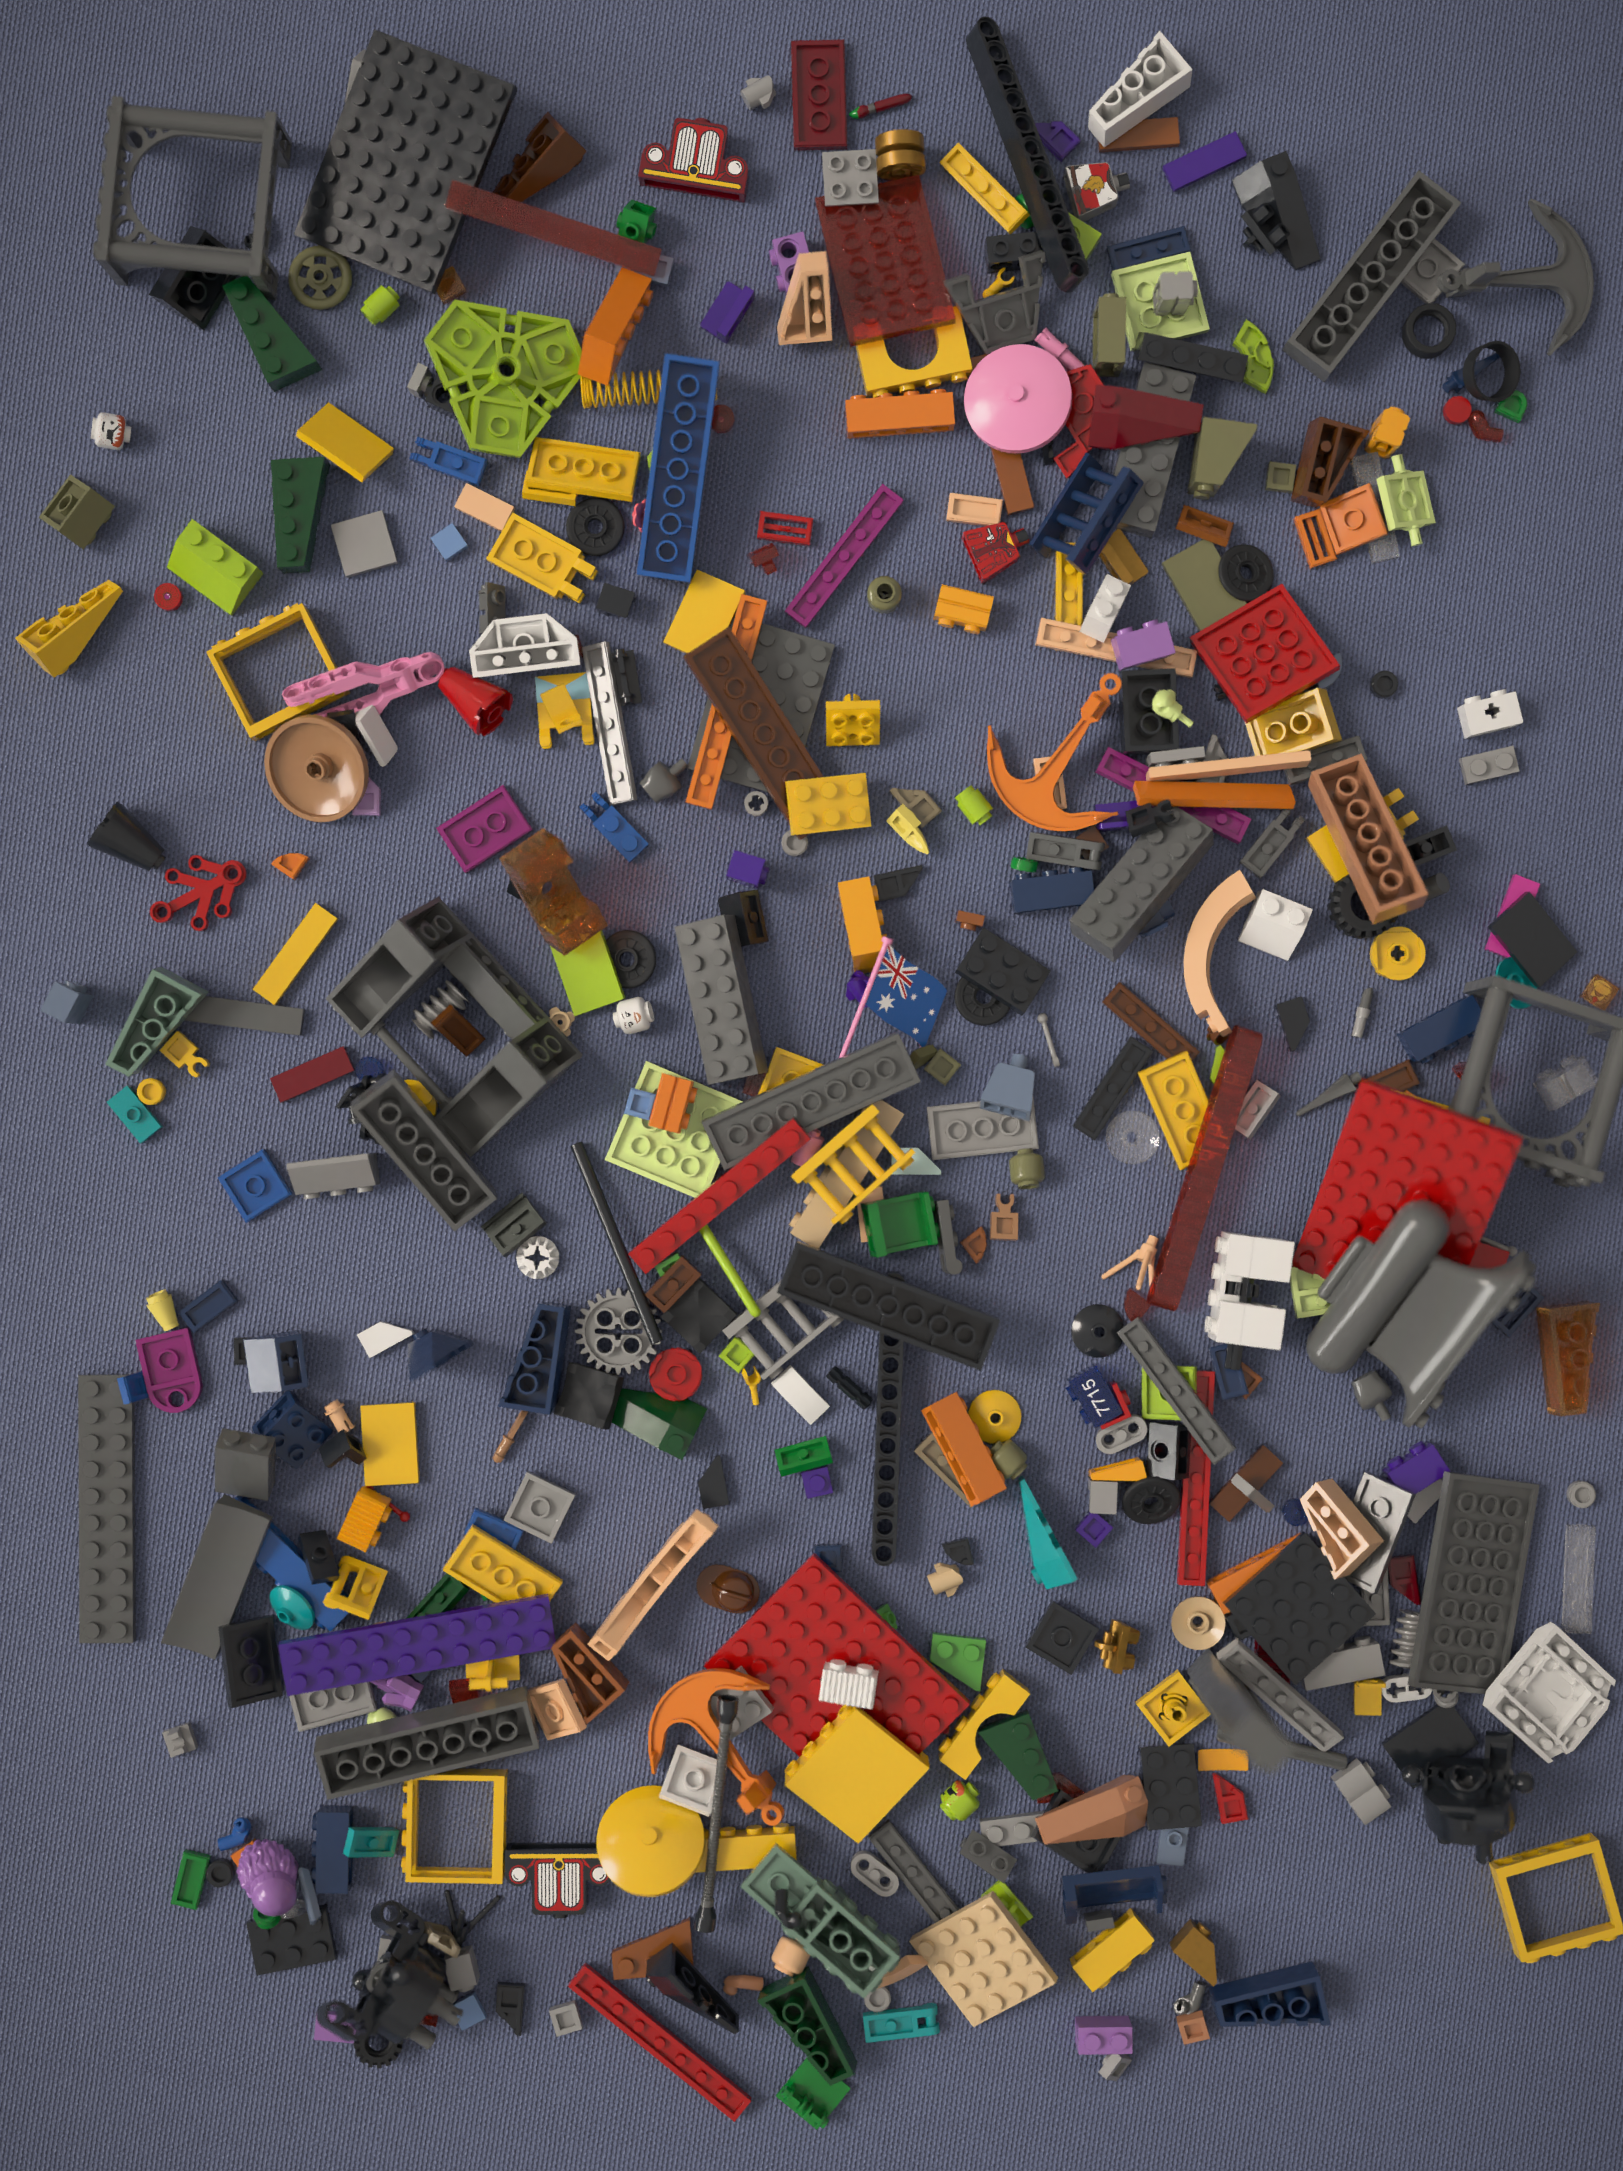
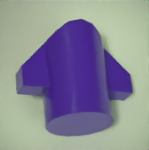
(856, 986)

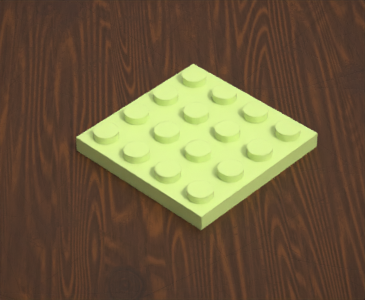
(673, 1159)

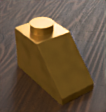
(1196, 1949)

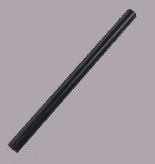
(616, 1243)

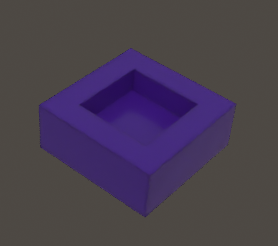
(817, 1482)
(1093, 1528)

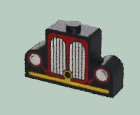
(557, 1874)

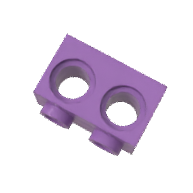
(786, 265)

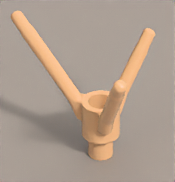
(1145, 1255)

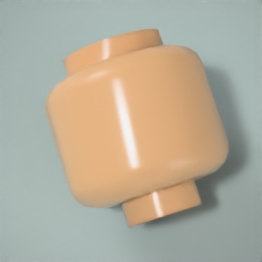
(790, 1956)

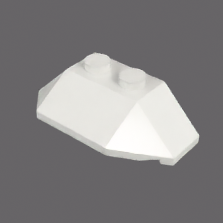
(523, 646)

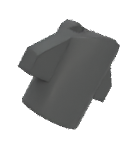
(1436, 885)

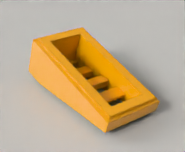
(1124, 1470)

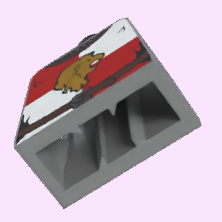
(1093, 188)

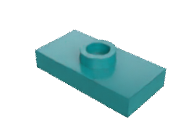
(134, 1114)

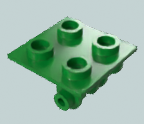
(811, 2095)

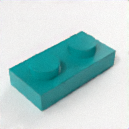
(371, 1842)

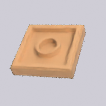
(556, 1709)

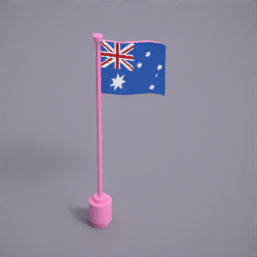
(900, 997)

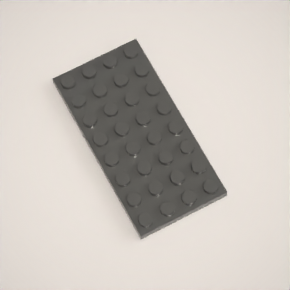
(1473, 1582)

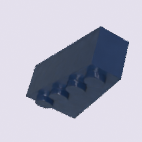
(539, 1364)
(1272, 1998)

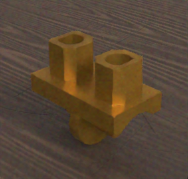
(1114, 1646)

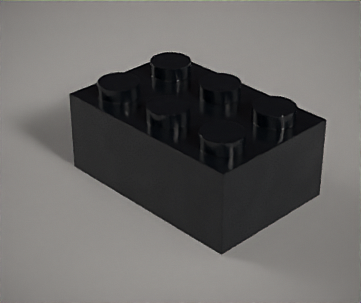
(1140, 726)

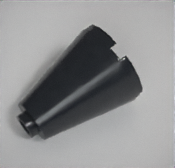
(126, 839)

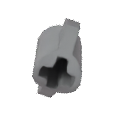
(758, 92)

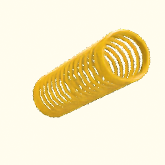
(588, 395)

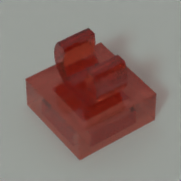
(763, 557)

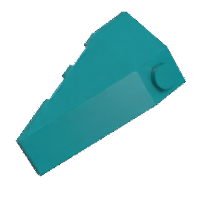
(1046, 1554)

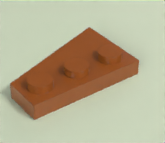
(631, 1959)

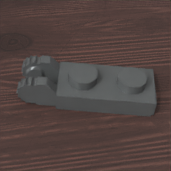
(1270, 844)

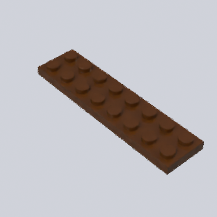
(751, 715)

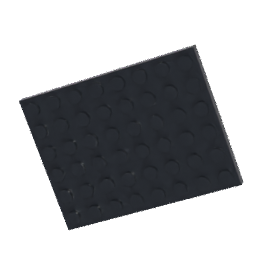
(392, 159)

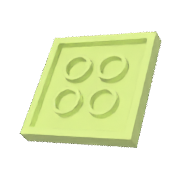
(1137, 286)

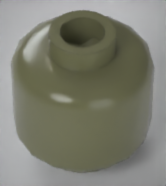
(882, 585)
(1027, 1169)
(1008, 1458)

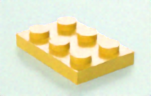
(828, 804)

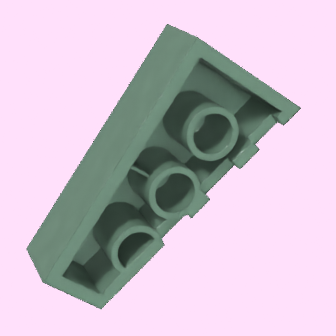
(154, 1018)

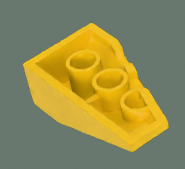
(62, 638)

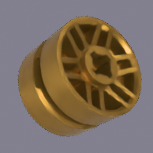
(900, 154)

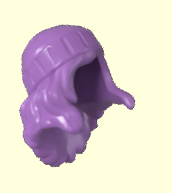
(268, 1876)

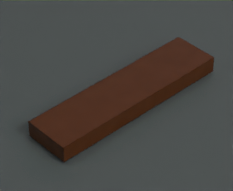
(1147, 1023)

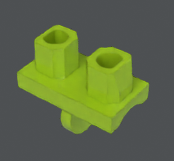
(1011, 1902)

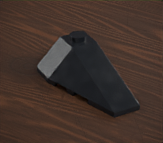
(1276, 183)

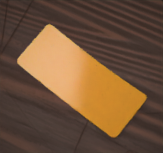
(1222, 1760)

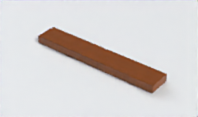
(1010, 474)

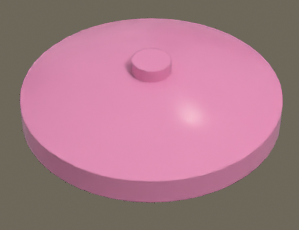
(1018, 398)

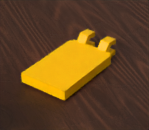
(540, 559)
(1327, 852)

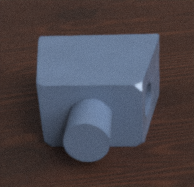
(1010, 1089)

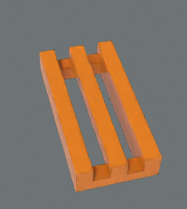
(1305, 542)

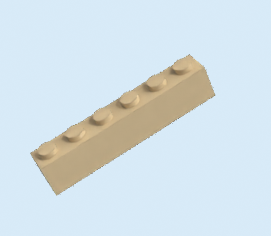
(815, 1221)

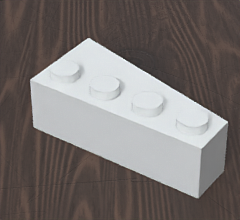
(1142, 89)

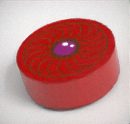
(168, 597)

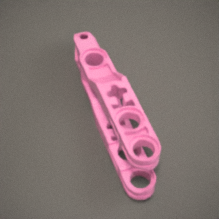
(394, 680)

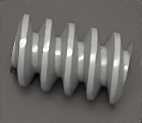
(450, 996)
(1407, 1640)

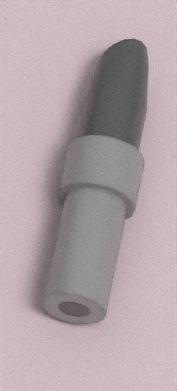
(1362, 1013)

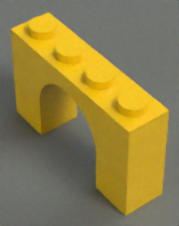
(950, 363)

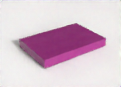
(484, 829)

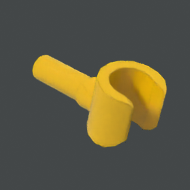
(752, 1381)

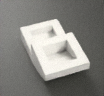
(800, 1394)

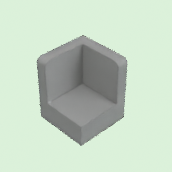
(1102, 1496)

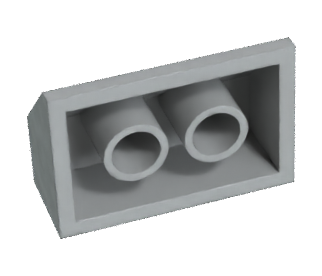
(334, 1175)

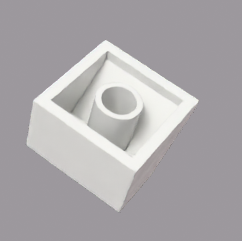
(1274, 924)

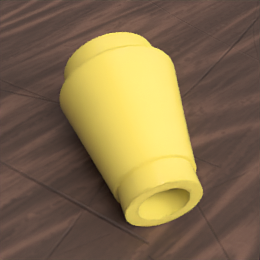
(163, 1309)

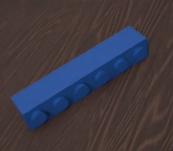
(287, 1566)

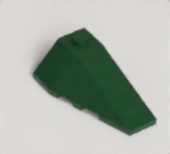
(659, 1421)

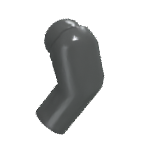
(1192, 2001)

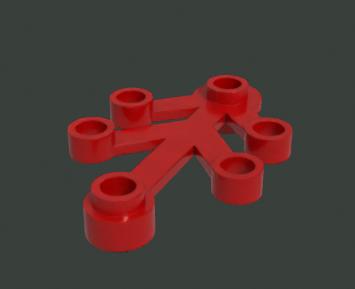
(202, 890)

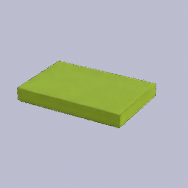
(589, 975)

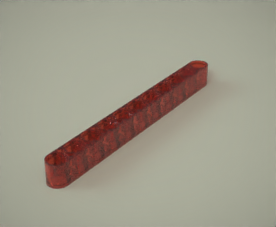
(1204, 1168)

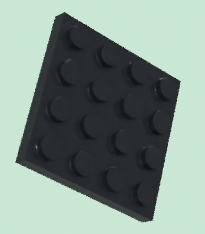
(1299, 1608)

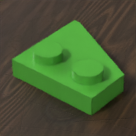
(959, 1657)

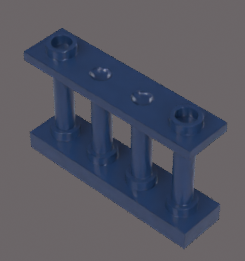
(1102, 523)

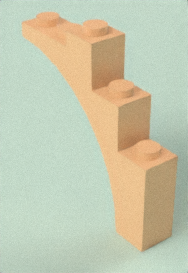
(651, 1583)

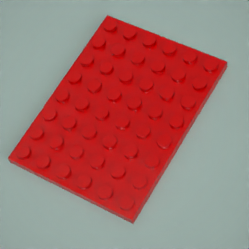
(1399, 1153)
(822, 1620)

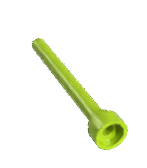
(730, 1271)

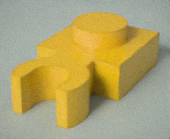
(181, 1052)

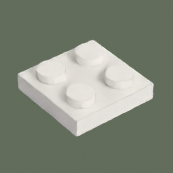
(690, 1780)

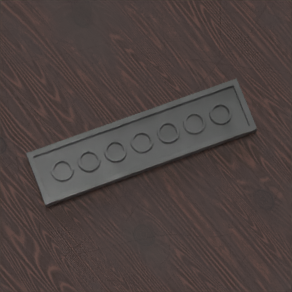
(813, 1098)

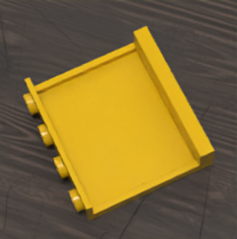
(855, 1772)

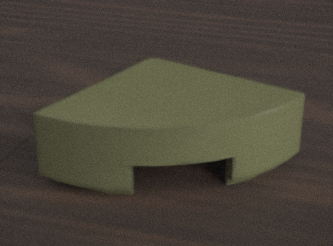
(922, 1055)

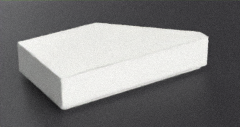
(382, 1337)

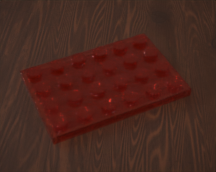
(886, 264)

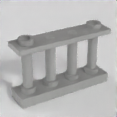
(740, 1329)

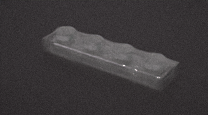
(1366, 470)
(1578, 1579)

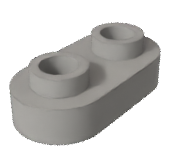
(1122, 1435)
(873, 1873)

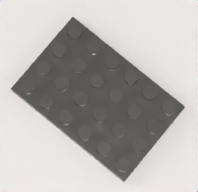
(795, 675)

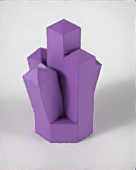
(400, 1690)

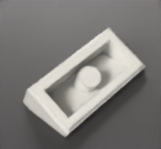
(376, 734)

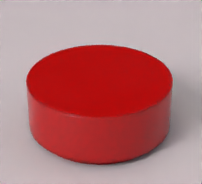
(1457, 410)

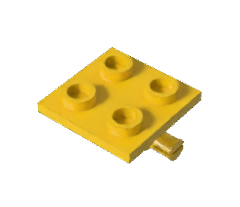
(493, 1673)

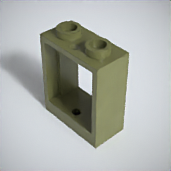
(1109, 335)

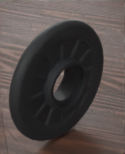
(590, 510)
(1231, 577)
(643, 953)
(974, 1011)
(1162, 1509)

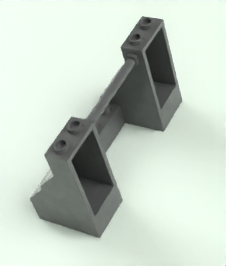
(402, 963)

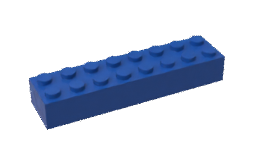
(678, 467)

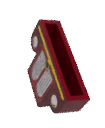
(695, 162)

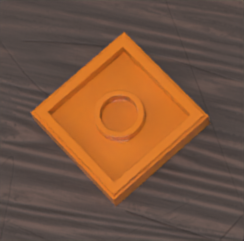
(1353, 519)

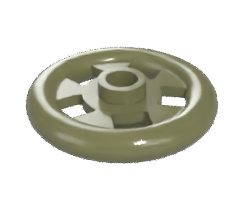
(319, 300)

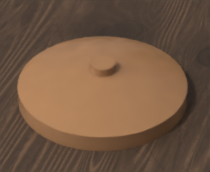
(316, 768)

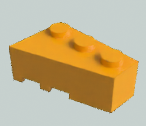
(862, 921)

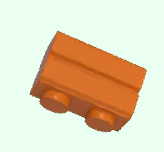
(672, 1103)

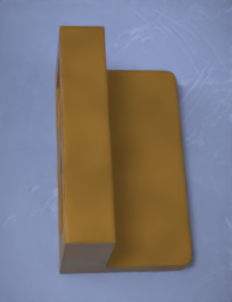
(1122, 559)

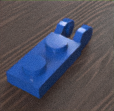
(451, 461)
(616, 829)

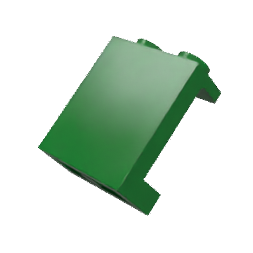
(900, 1223)

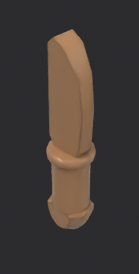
(508, 1439)

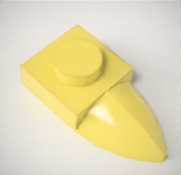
(906, 825)

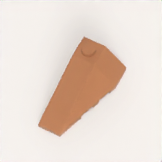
(1099, 1814)

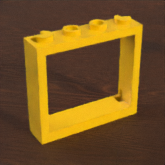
(248, 637)
(1543, 1857)
(456, 1874)

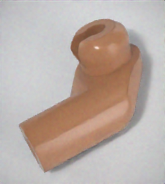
(743, 1982)

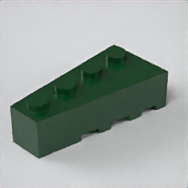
(297, 503)
(808, 2020)

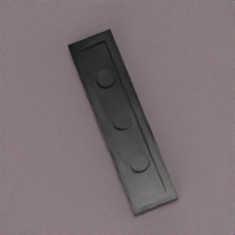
(1112, 1088)

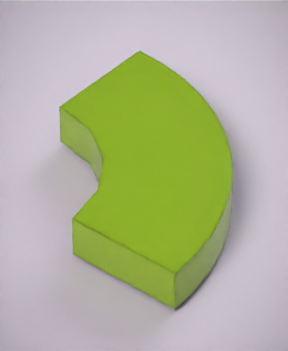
(1259, 363)

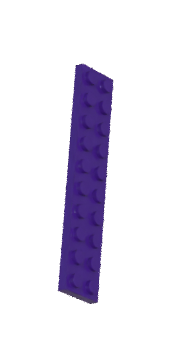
(416, 1644)

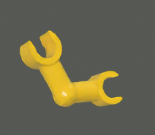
(997, 285)

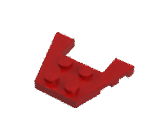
(1083, 385)

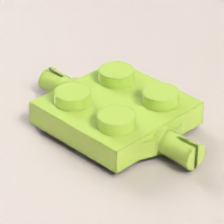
(1406, 500)

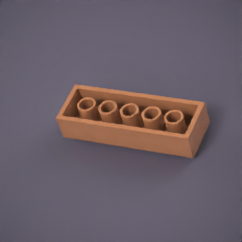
(1367, 839)

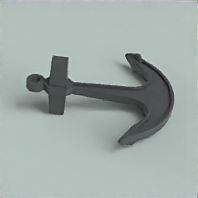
(1568, 276)

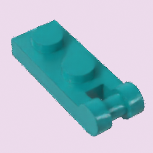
(900, 2023)

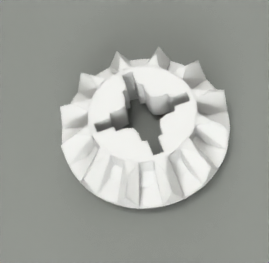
(545, 1267)

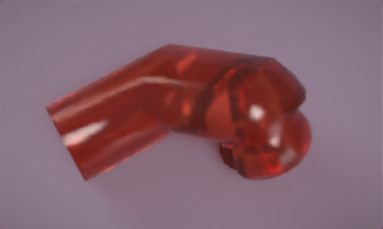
(1481, 428)

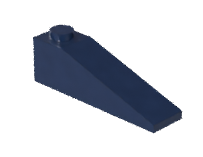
(432, 1350)

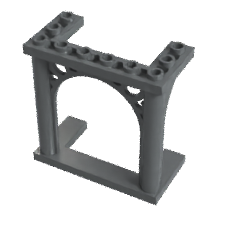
(126, 130)
(1476, 1076)

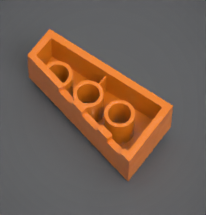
(614, 325)

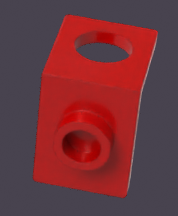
(1123, 1401)

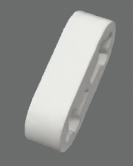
(1404, 1694)

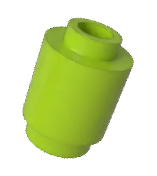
(380, 305)
(974, 805)

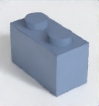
(67, 1001)

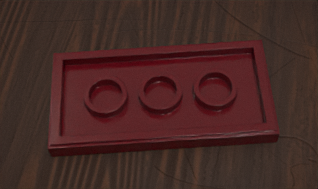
(819, 95)

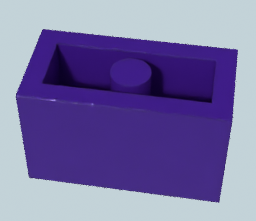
(747, 870)
(1417, 1468)

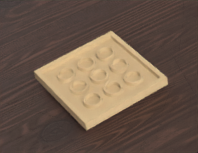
(983, 1959)

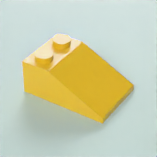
(1295, 725)

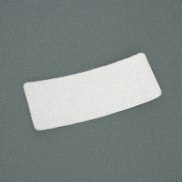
(1424, 1500)

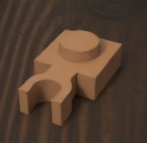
(1003, 1223)

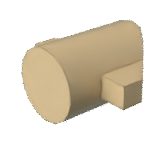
(946, 1579)

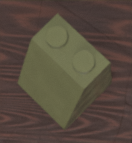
(1216, 453)

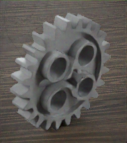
(619, 1355)

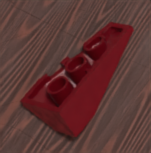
(1136, 417)

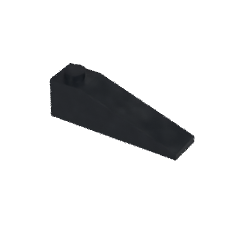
(686, 1985)

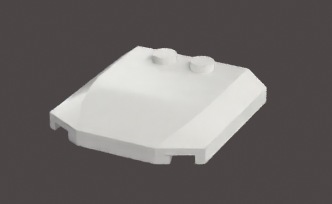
(1550, 1693)

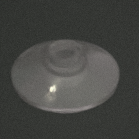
(1146, 1137)

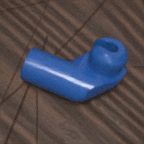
(238, 1836)

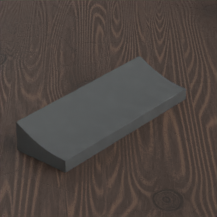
(217, 1576)

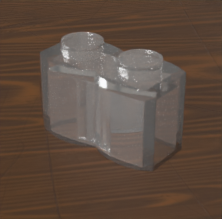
(1566, 1082)

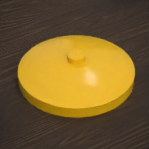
(649, 1843)

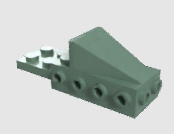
(830, 1922)

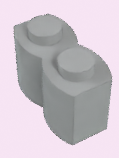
(1361, 1791)

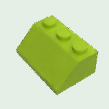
(213, 567)

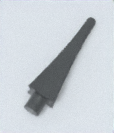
(1340, 1087)

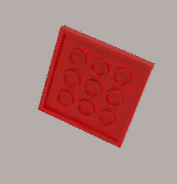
(1264, 653)

